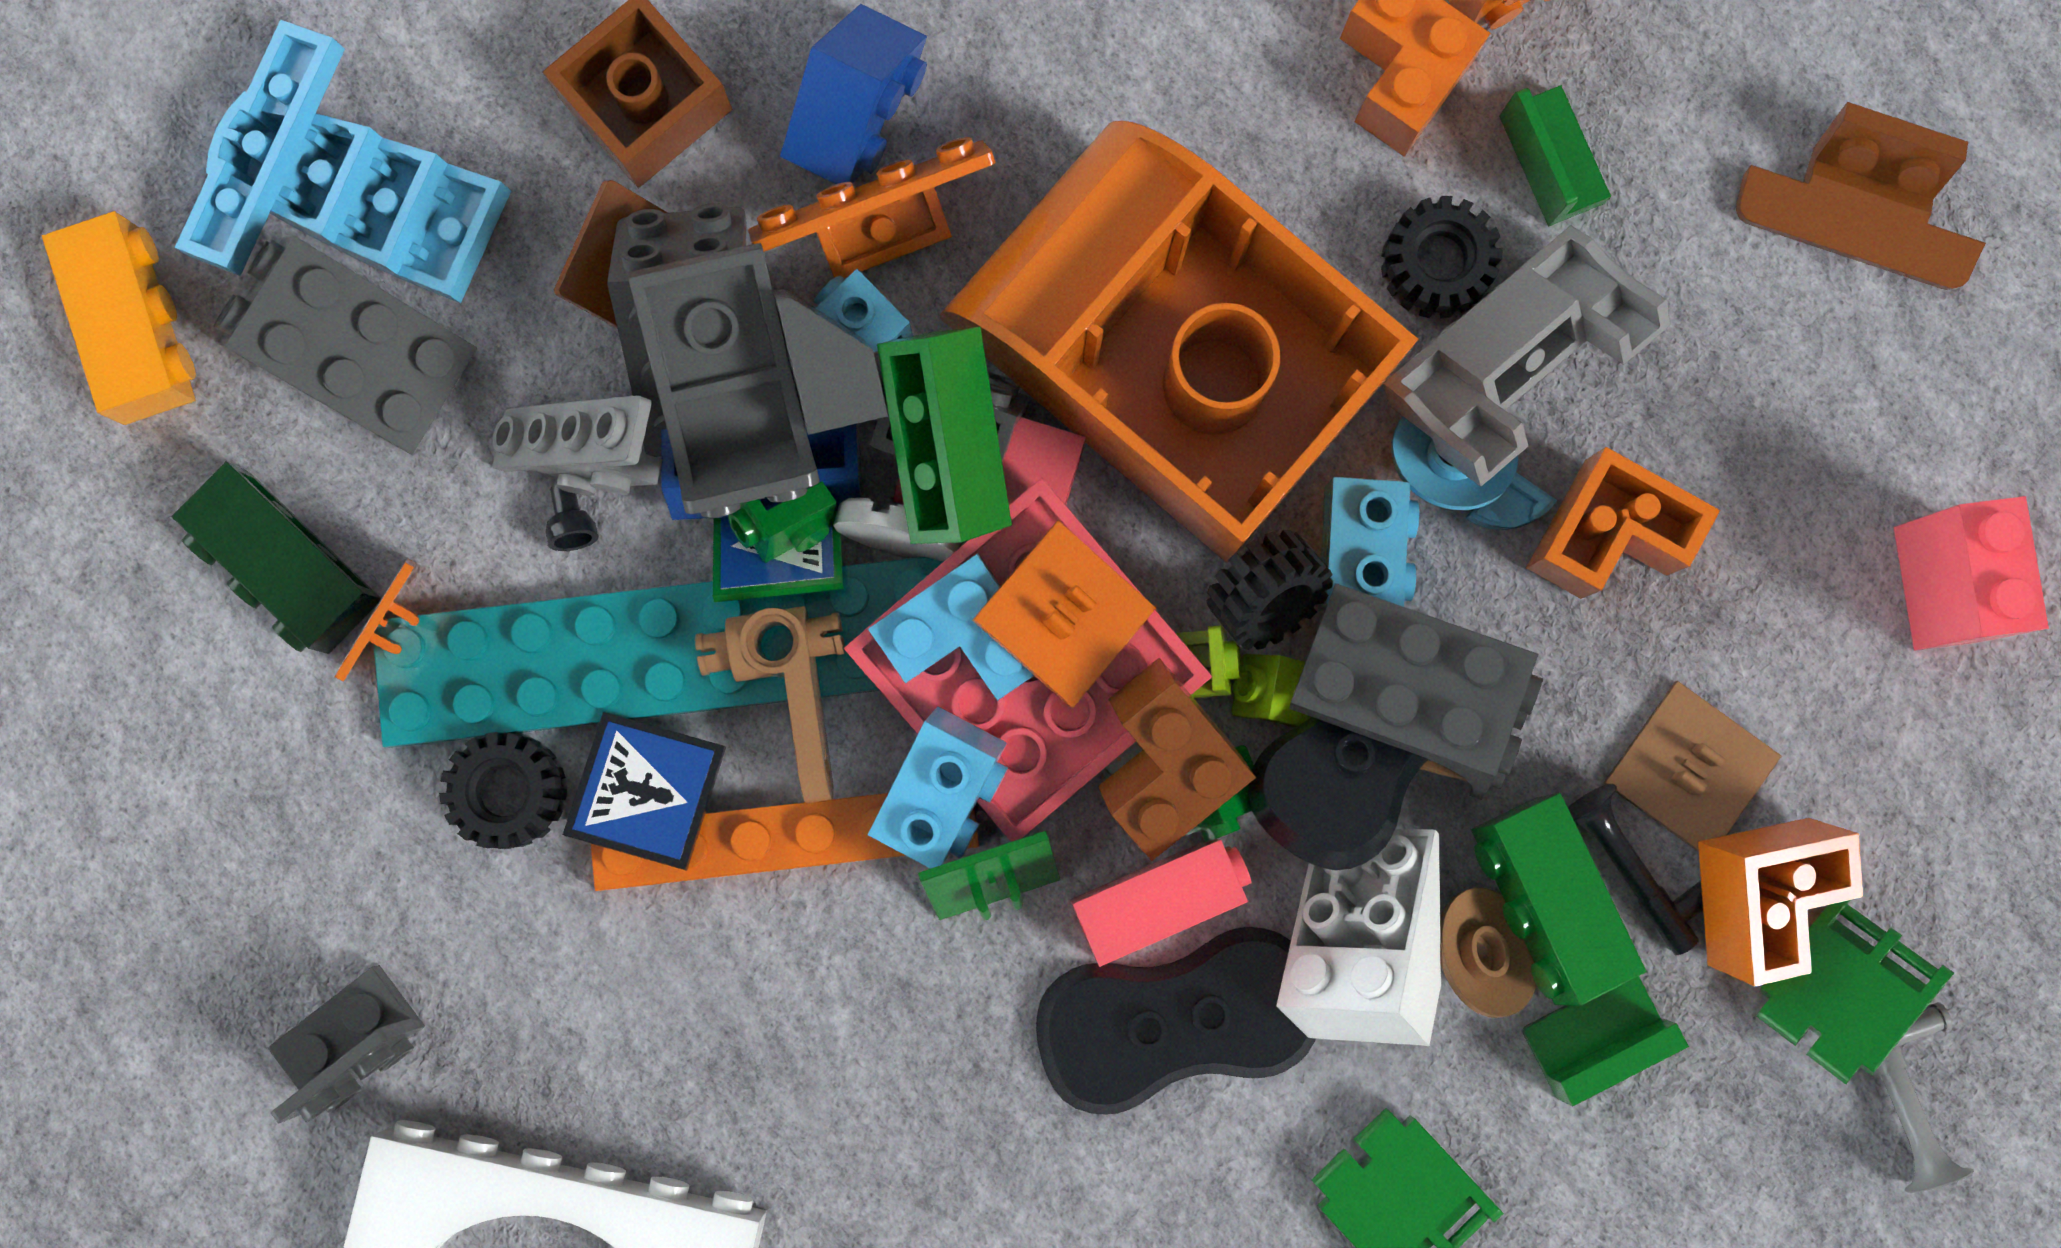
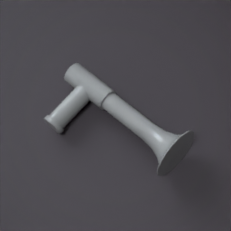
(1931, 1163)

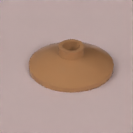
(1483, 956)

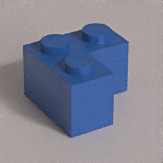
(848, 93)

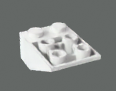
(1369, 947)

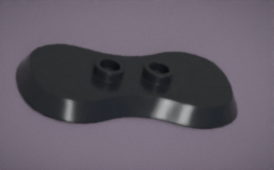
(1331, 793)
(1130, 1031)

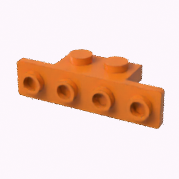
(878, 218)

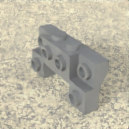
(1513, 340)

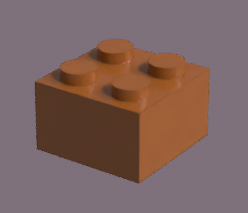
(638, 89)

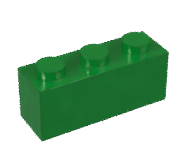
(945, 435)
(1557, 901)

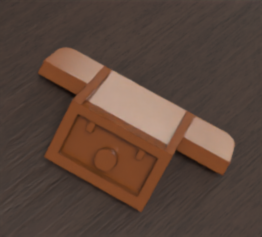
(1869, 198)

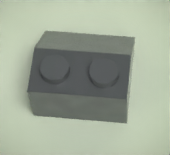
(831, 367)

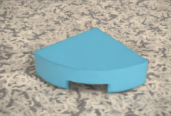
(1514, 508)

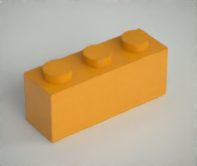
(120, 318)

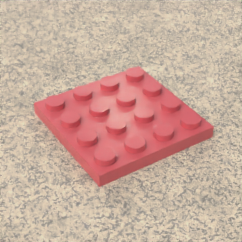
(1048, 743)

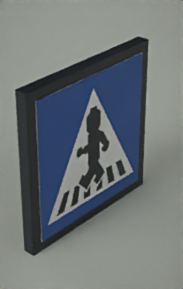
(644, 791)

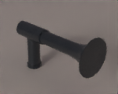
(1669, 917)

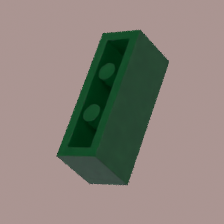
(274, 560)

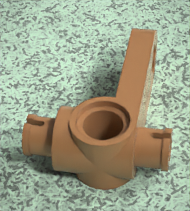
(741, 652)

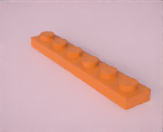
(761, 842)

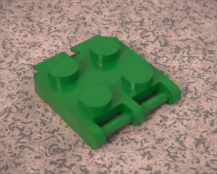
(1853, 995)
(1402, 1191)

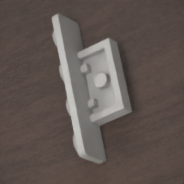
(580, 444)

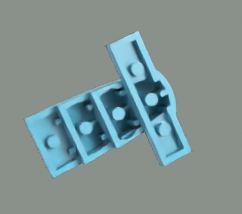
(335, 180)

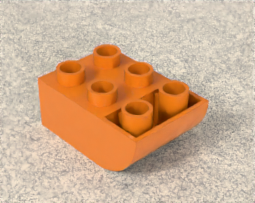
(1180, 331)

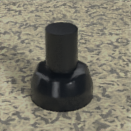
(570, 526)

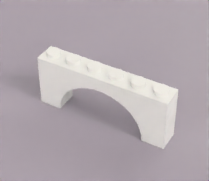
(428, 1188)

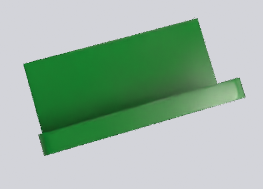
(1553, 154)
(1601, 1042)

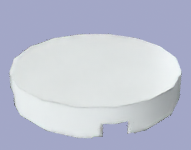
(885, 530)

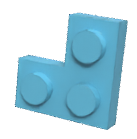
(942, 621)

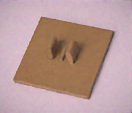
(1692, 767)

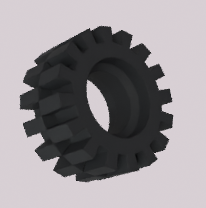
(1451, 222)
(1269, 589)
(465, 784)

